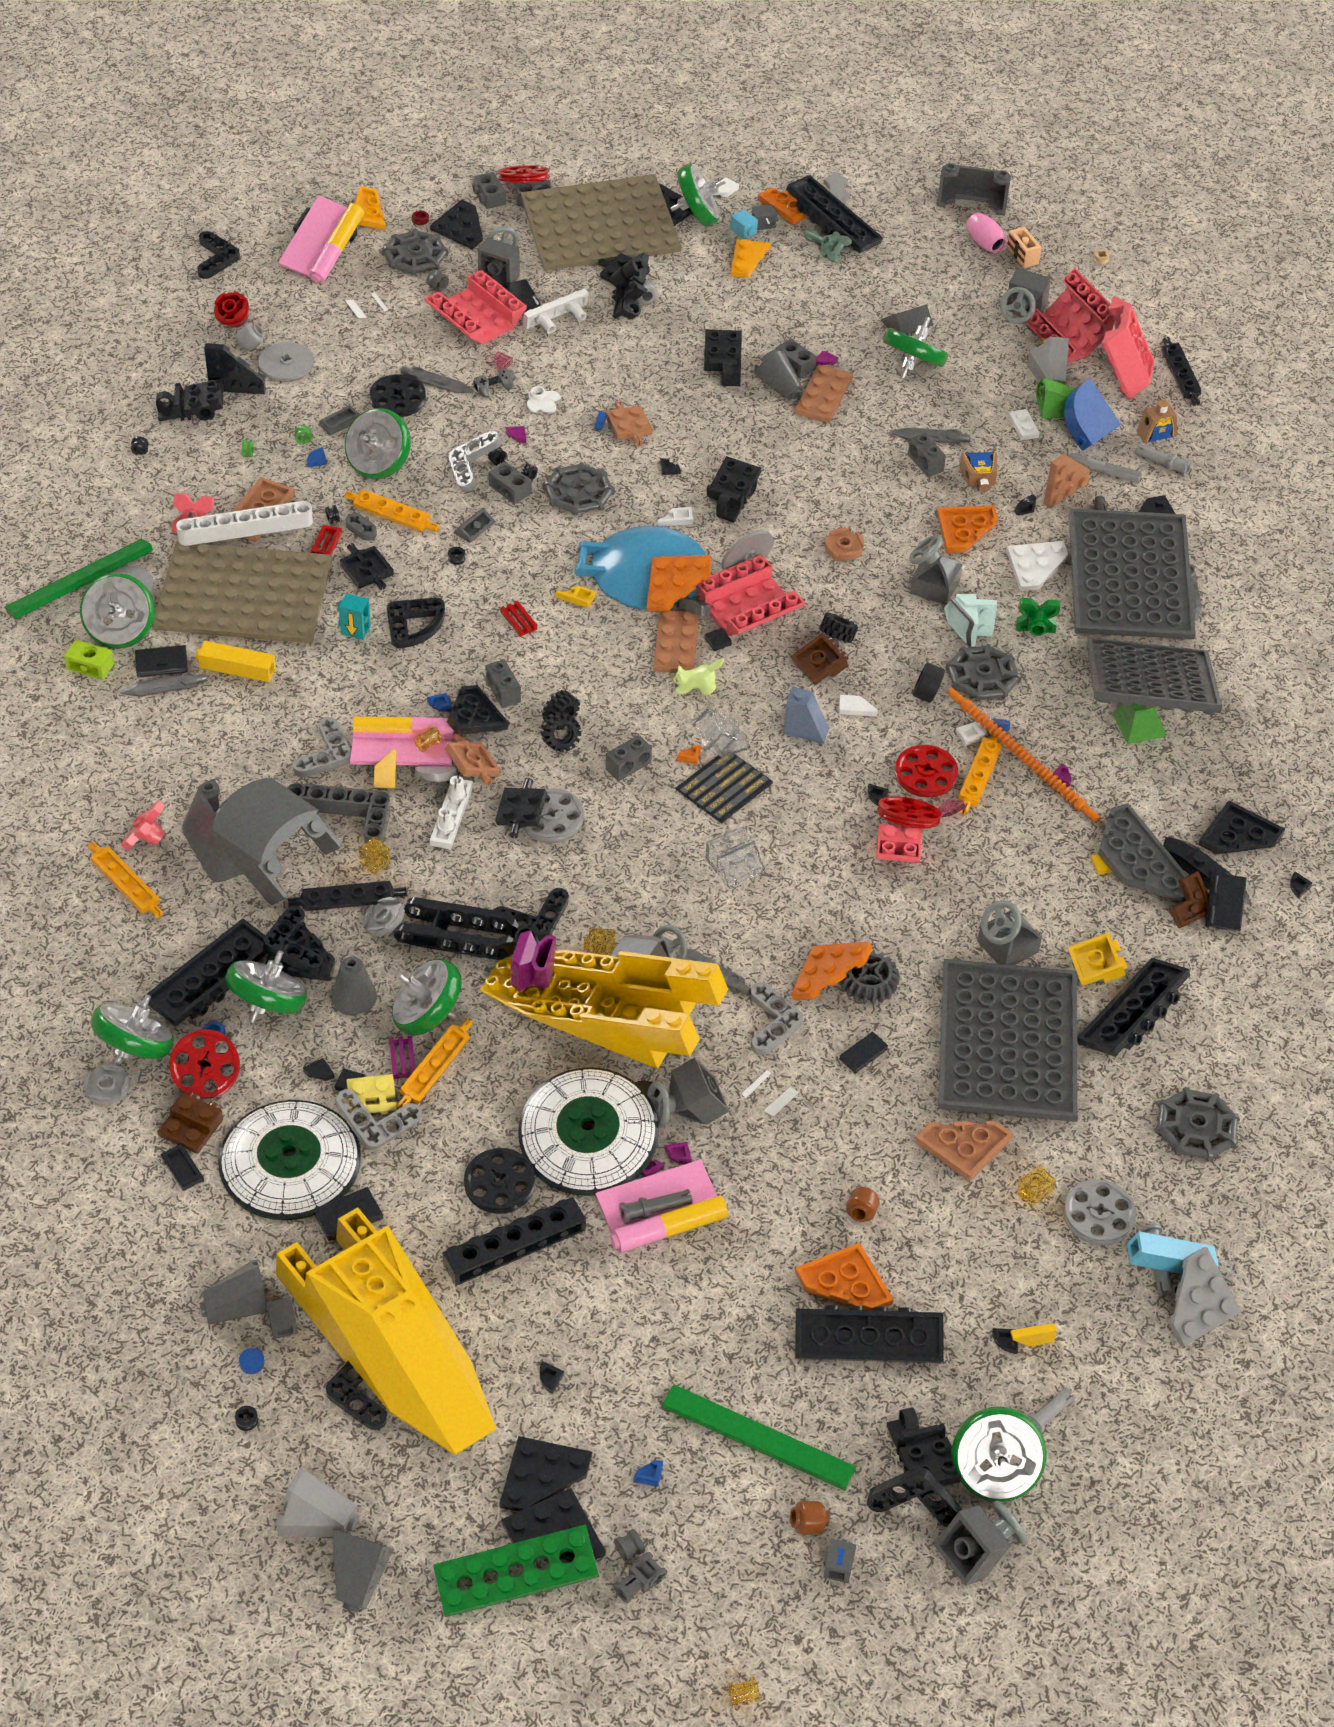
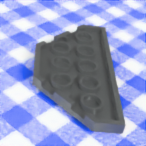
(1139, 856)

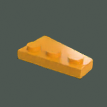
(369, 201)
(747, 256)

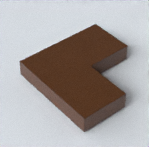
(1196, 900)

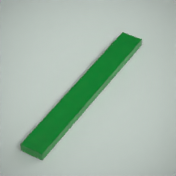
(78, 578)
(759, 1437)

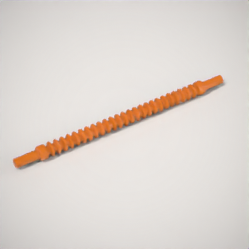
(1079, 803)

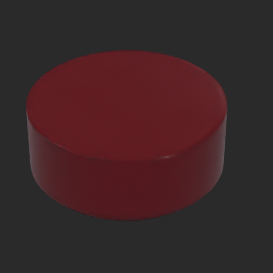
(420, 217)

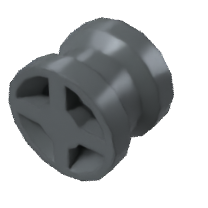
(437, 280)
(629, 1545)

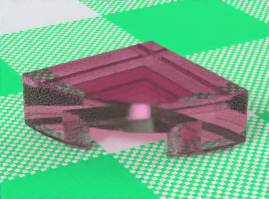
(502, 360)
(951, 807)

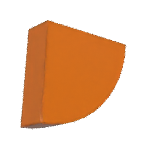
(690, 755)

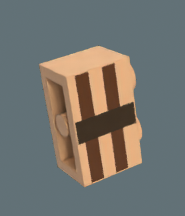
(1024, 247)

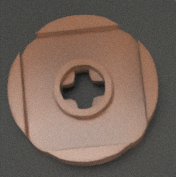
(853, 544)

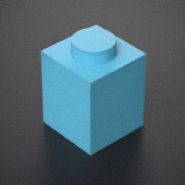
(744, 224)

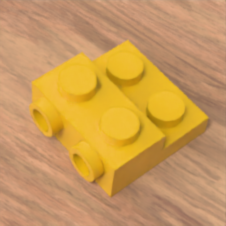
(1098, 959)

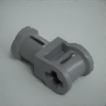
(642, 1576)

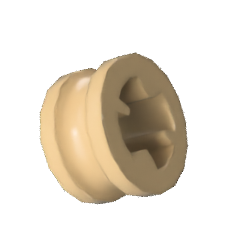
(1101, 256)

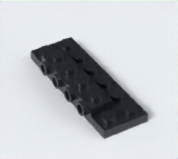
(832, 214)
(202, 978)
(1135, 1008)
(869, 1335)

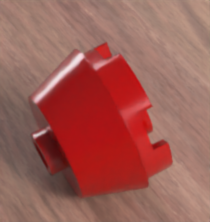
(231, 309)

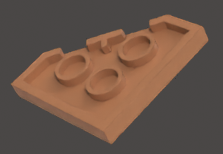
(1064, 479)
(964, 1145)

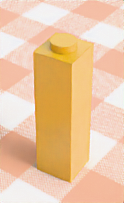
(236, 661)

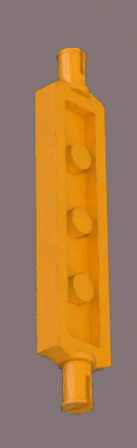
(392, 510)
(979, 772)
(125, 880)
(435, 1064)

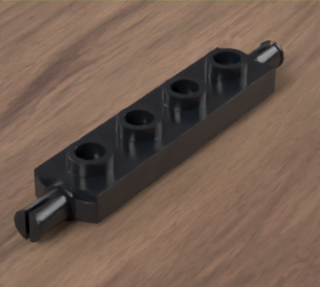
(1181, 370)
(345, 895)

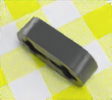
(358, 528)
(695, 606)

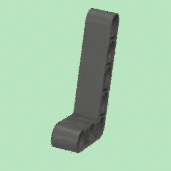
(351, 802)

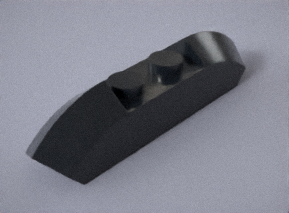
(1193, 859)

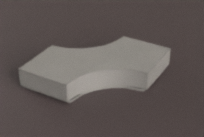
(836, 185)

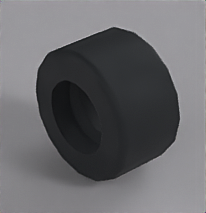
(928, 682)

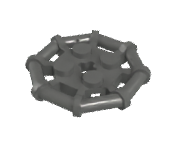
(424, 251)
(581, 500)
(981, 659)
(1195, 1134)

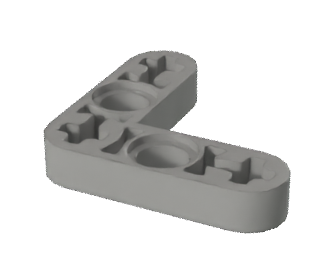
(467, 455)
(331, 754)
(781, 1018)
(377, 1129)

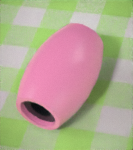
(986, 232)

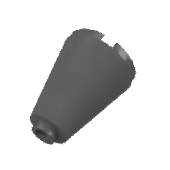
(779, 374)
(353, 988)

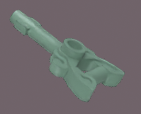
(828, 243)

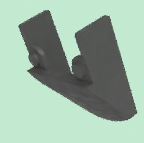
(258, 822)

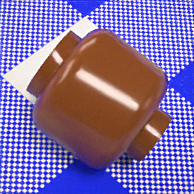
(862, 1204)
(809, 1517)

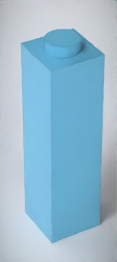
(1162, 1252)

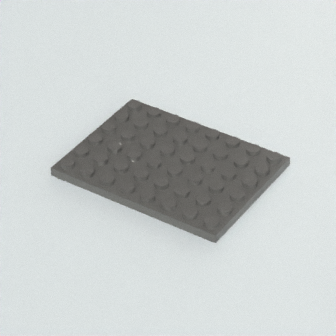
(1131, 574)
(1153, 676)
(1008, 1040)

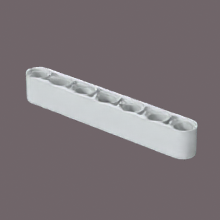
(244, 523)

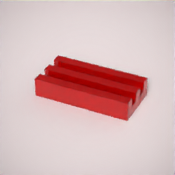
(338, 531)
(512, 608)

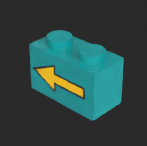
(354, 616)

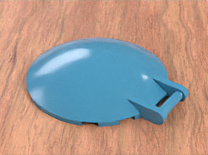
(625, 560)

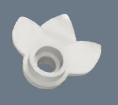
(542, 400)

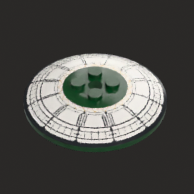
(595, 1158)
(290, 1186)

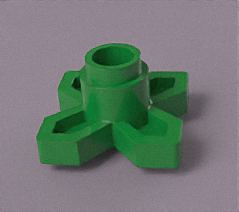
(1037, 618)

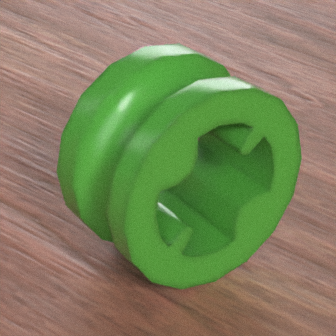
(303, 429)
(247, 448)

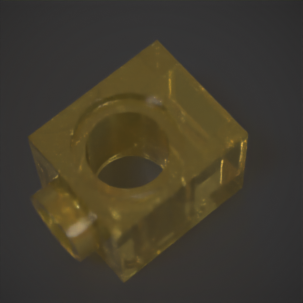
(374, 855)
(600, 941)
(1036, 1178)

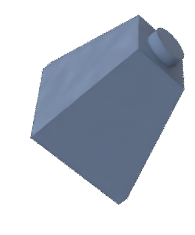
(804, 716)

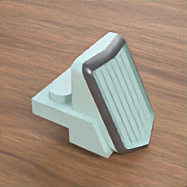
(971, 617)

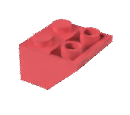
(898, 843)

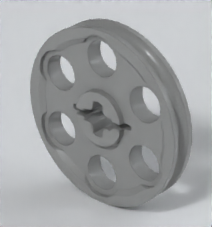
(560, 819)
(1109, 1215)

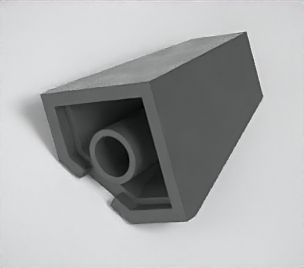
(235, 1296)
(357, 1568)

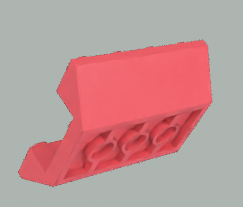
(481, 309)
(1076, 314)
(1128, 349)
(746, 596)

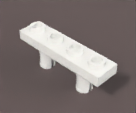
(548, 311)
(451, 813)

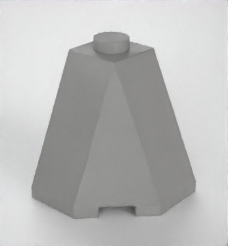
(1050, 359)
(315, 1509)

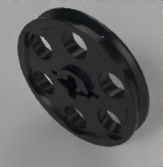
(399, 394)
(497, 1189)

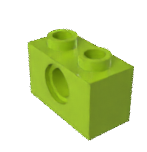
(89, 659)

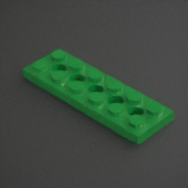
(528, 1583)

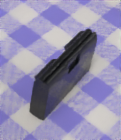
(523, 291)
(161, 661)
(1225, 901)
(328, 1214)

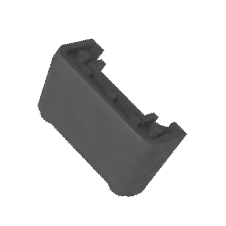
(974, 185)
(196, 830)

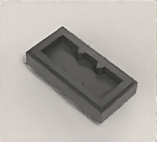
(339, 420)

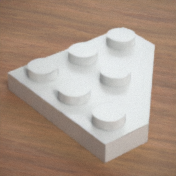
(1036, 562)

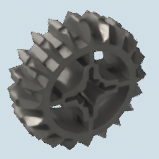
(869, 982)

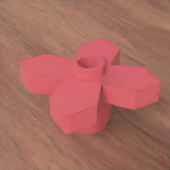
(186, 507)
(146, 827)

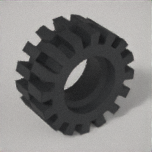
(838, 627)
(561, 702)
(569, 739)

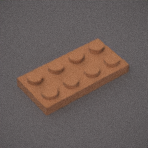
(824, 393)
(265, 494)
(676, 641)

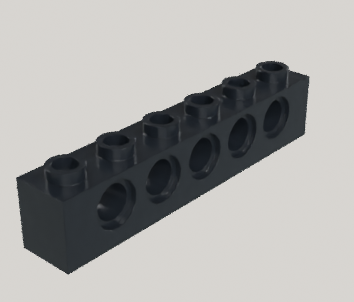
(507, 1251)

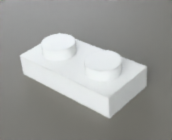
(1024, 424)

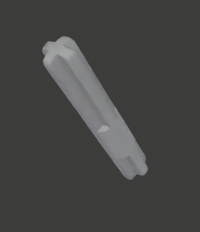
(1107, 468)

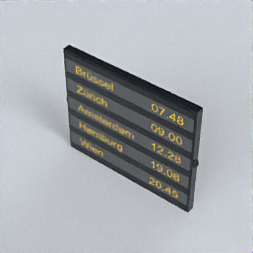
(724, 786)

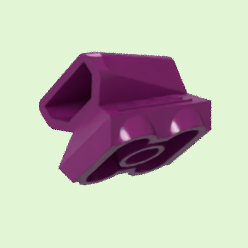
(533, 961)

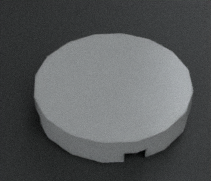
(436, 773)
(383, 917)
(108, 1090)

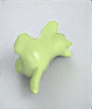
(700, 677)

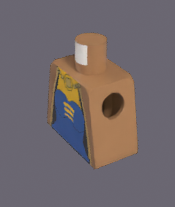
(1158, 423)
(979, 469)

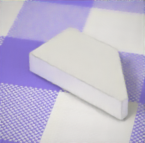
(728, 188)
(677, 516)
(856, 706)
(971, 733)

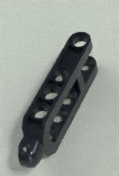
(443, 915)

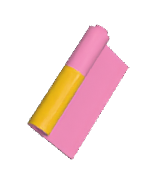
(321, 238)
(379, 735)
(704, 1209)

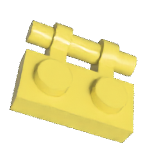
(374, 1089)

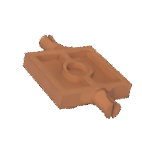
(628, 423)
(472, 759)

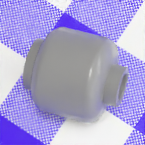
(651, 294)
(250, 336)

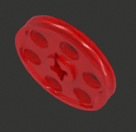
(523, 174)
(929, 778)
(909, 812)
(213, 1073)

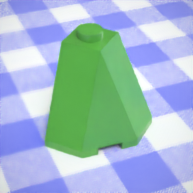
(1052, 398)
(1138, 723)

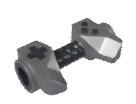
(503, 376)

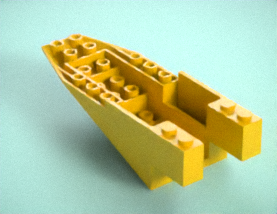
(620, 1003)
(390, 1331)

